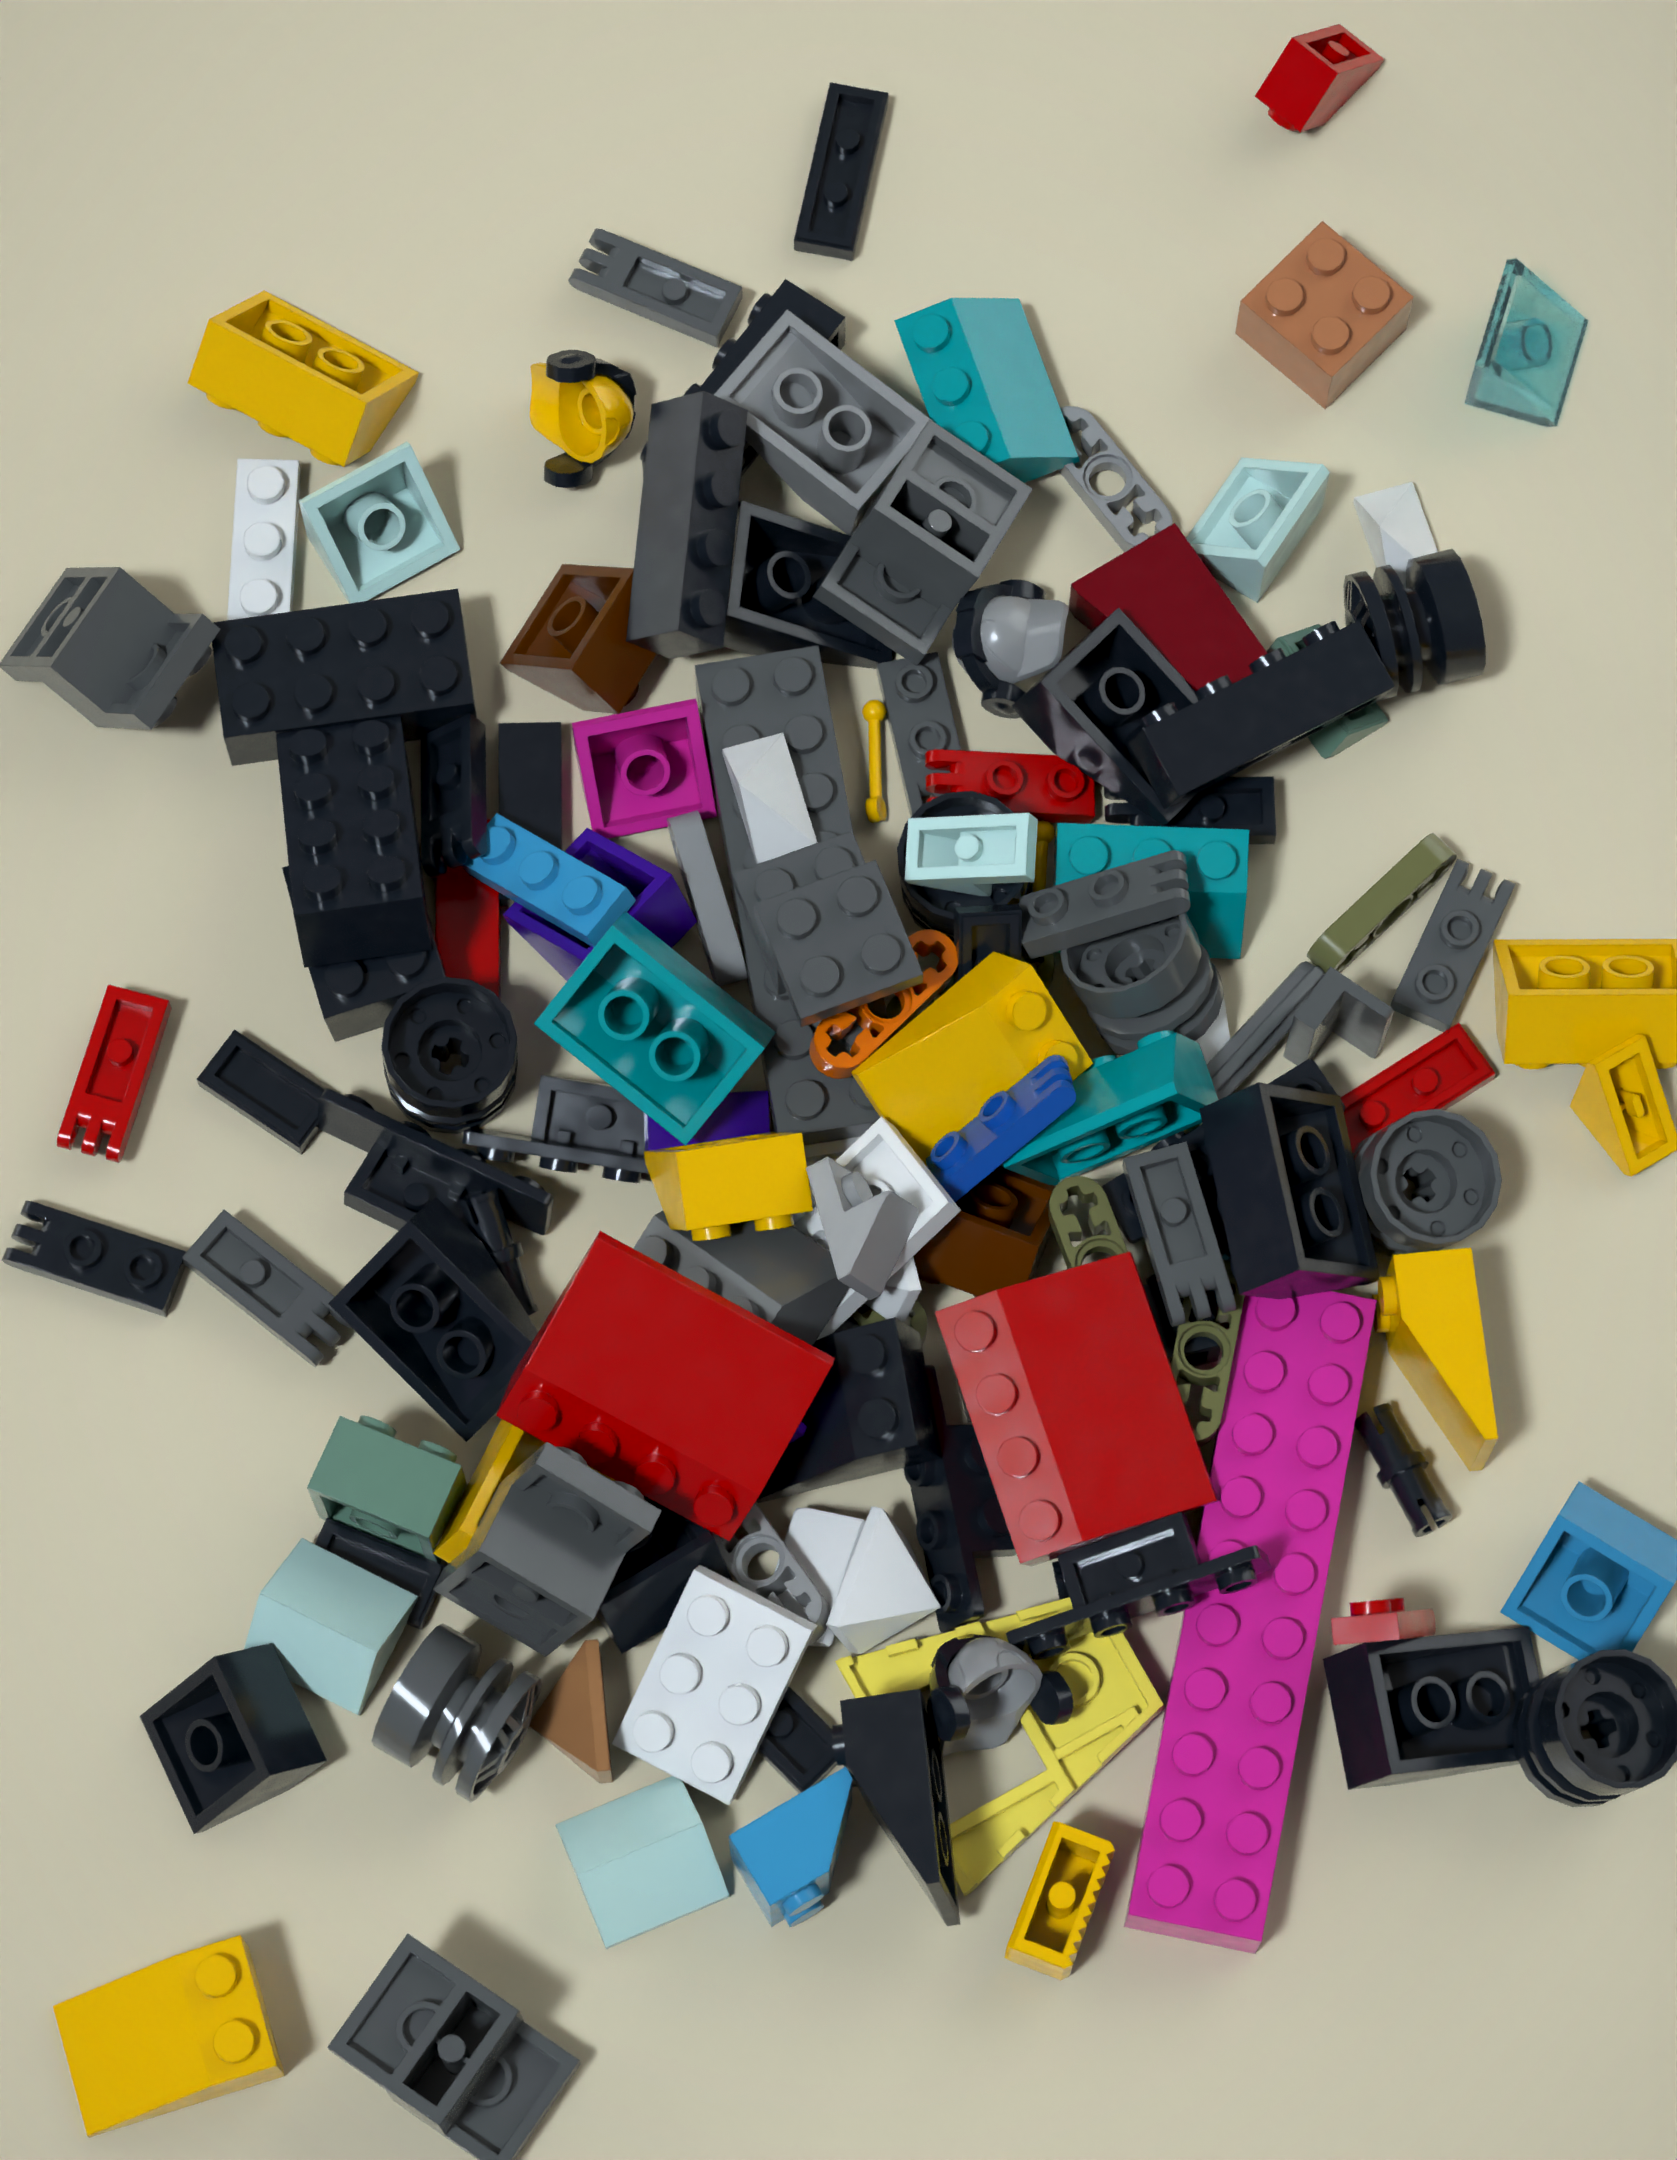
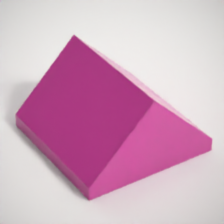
(643, 768)

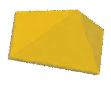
(1626, 1106)

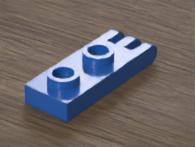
(1002, 1127)

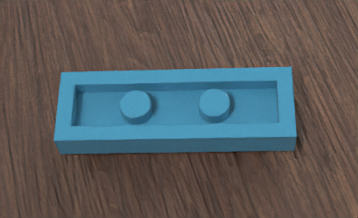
(549, 881)

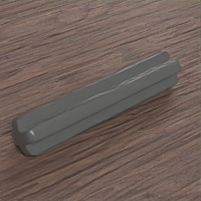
(1262, 1030)

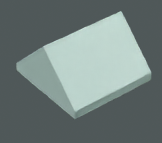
(1258, 521)
(378, 525)
(330, 1624)
(643, 1861)

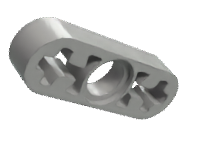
(1146, 507)
(707, 898)
(764, 1537)

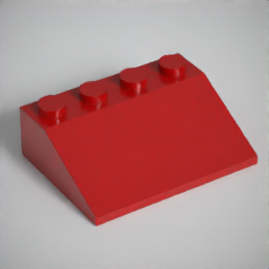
(664, 1386)
(1075, 1407)

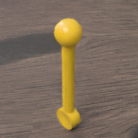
(874, 713)
(1045, 835)

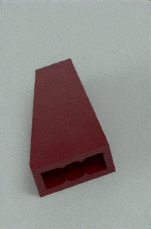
(1175, 607)

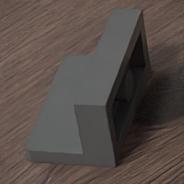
(1339, 1008)

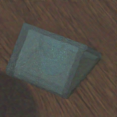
(1526, 350)

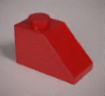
(1316, 77)

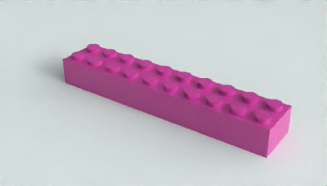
(1250, 1652)

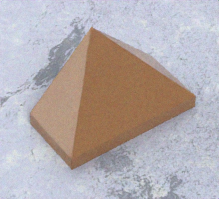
(576, 1714)

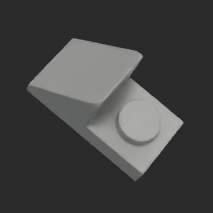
(860, 1229)

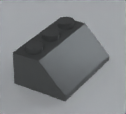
(766, 1272)

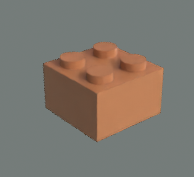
(1323, 314)

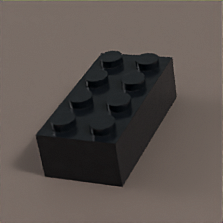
(342, 668)
(352, 842)

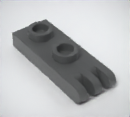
(657, 287)
(917, 719)
(1105, 903)
(1450, 949)
(1178, 1231)
(264, 1285)

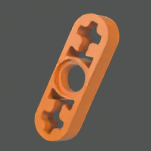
(865, 1045)

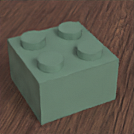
(387, 1485)

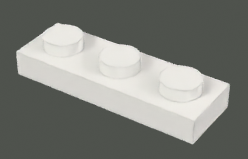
(264, 537)

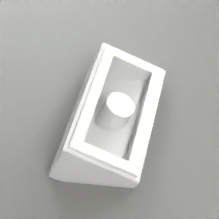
(824, 1548)

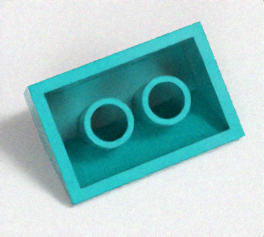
(988, 383)
(1214, 870)
(655, 1028)
(1121, 1108)

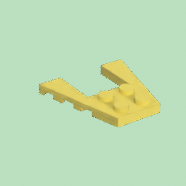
(1110, 1708)

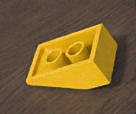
(967, 1049)
(1438, 1343)
(168, 2037)

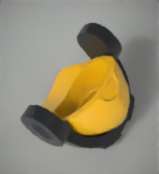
(583, 410)

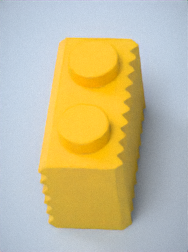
(1060, 1901)

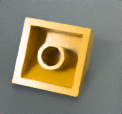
(731, 1182)

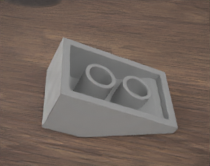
(822, 420)

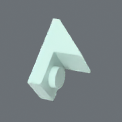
(971, 851)

